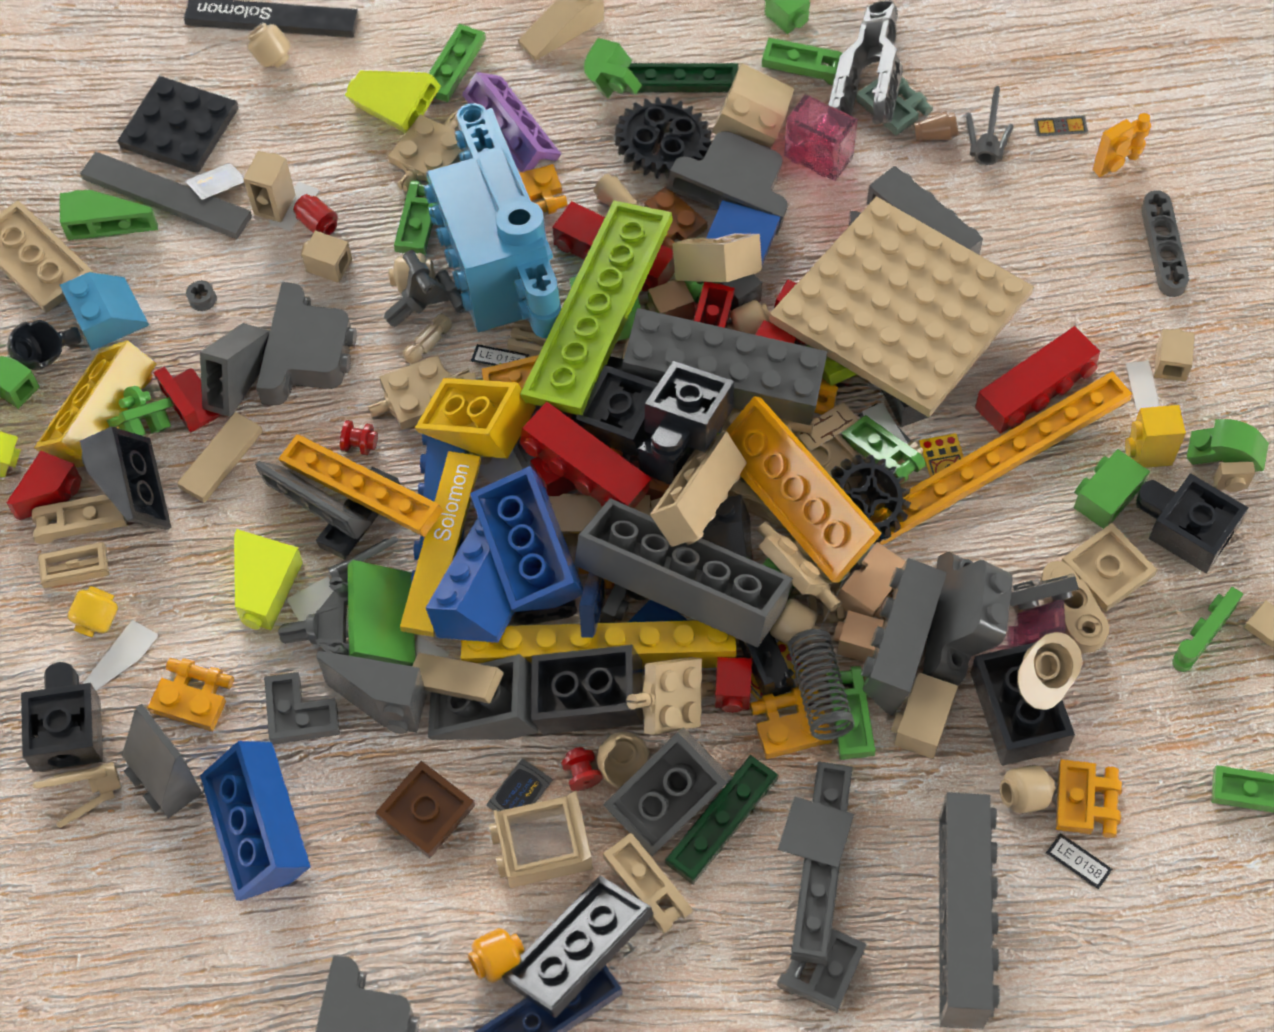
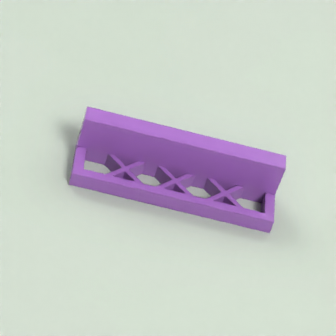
(518, 126)

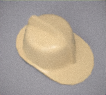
(1049, 670)

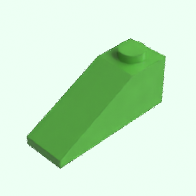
(98, 215)

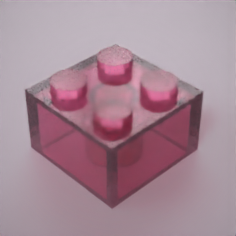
(820, 137)

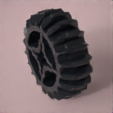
(871, 475)

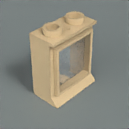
(541, 841)

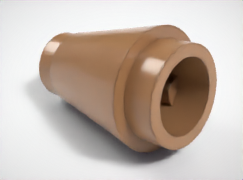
(937, 127)

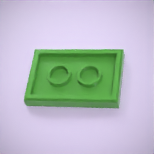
(375, 613)

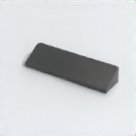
(313, 499)

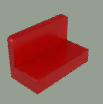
(186, 397)

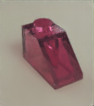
(1036, 623)

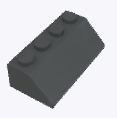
(903, 634)

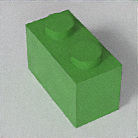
(1110, 489)

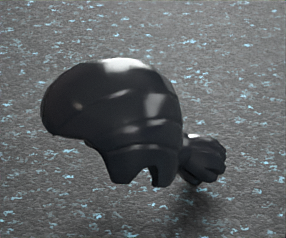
(39, 344)

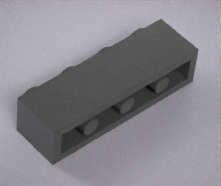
(906, 195)

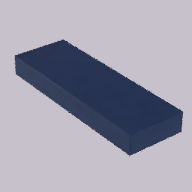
(591, 605)

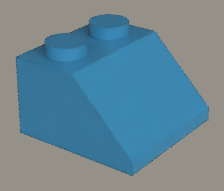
(103, 307)

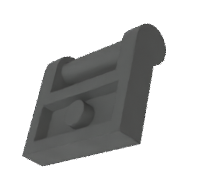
(828, 981)

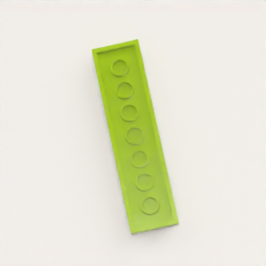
(597, 307)

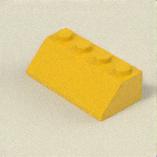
(95, 399)

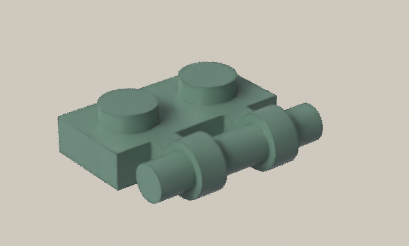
(905, 111)

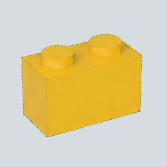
(1156, 436)

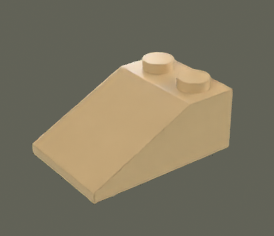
(754, 107)

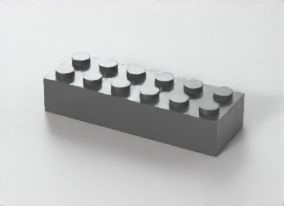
(775, 370)
(691, 578)
(966, 912)

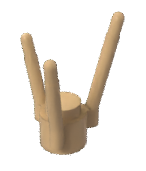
(100, 778)

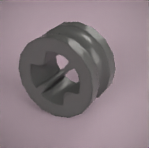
(204, 303)

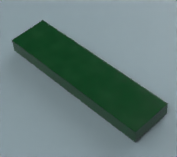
(685, 77)
(721, 819)

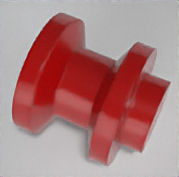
(364, 439)
(579, 763)

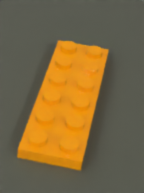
(800, 491)

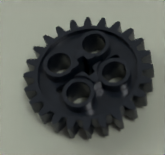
(645, 128)

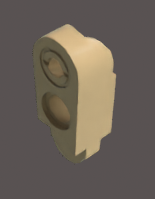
(1086, 615)

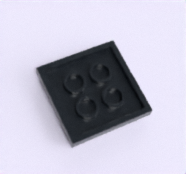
(178, 124)

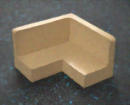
(718, 258)

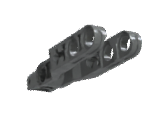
(873, 45)

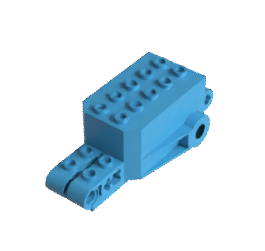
(492, 230)

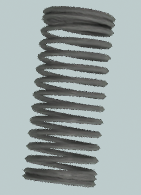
(831, 716)

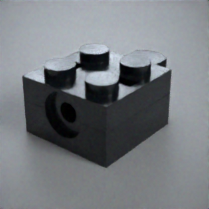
(617, 409)
(686, 410)
(1193, 520)
(61, 721)

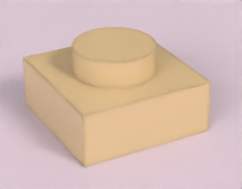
(1234, 476)

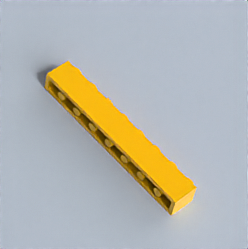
(650, 639)

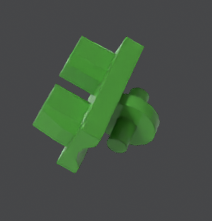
(153, 413)

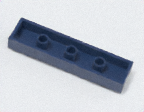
(531, 1018)

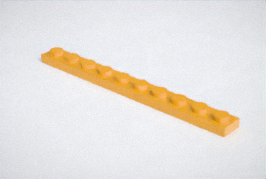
(1010, 451)

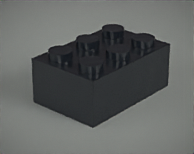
(585, 689)
(1016, 726)

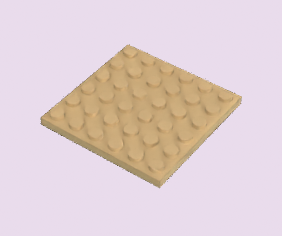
(901, 305)

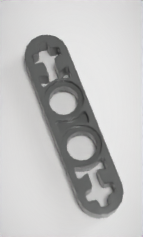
(1161, 243)

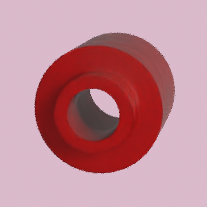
(315, 214)

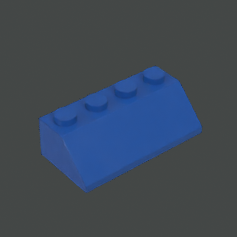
(527, 542)
(471, 595)
(254, 819)

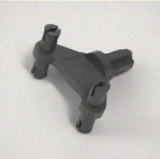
(423, 291)
(326, 626)

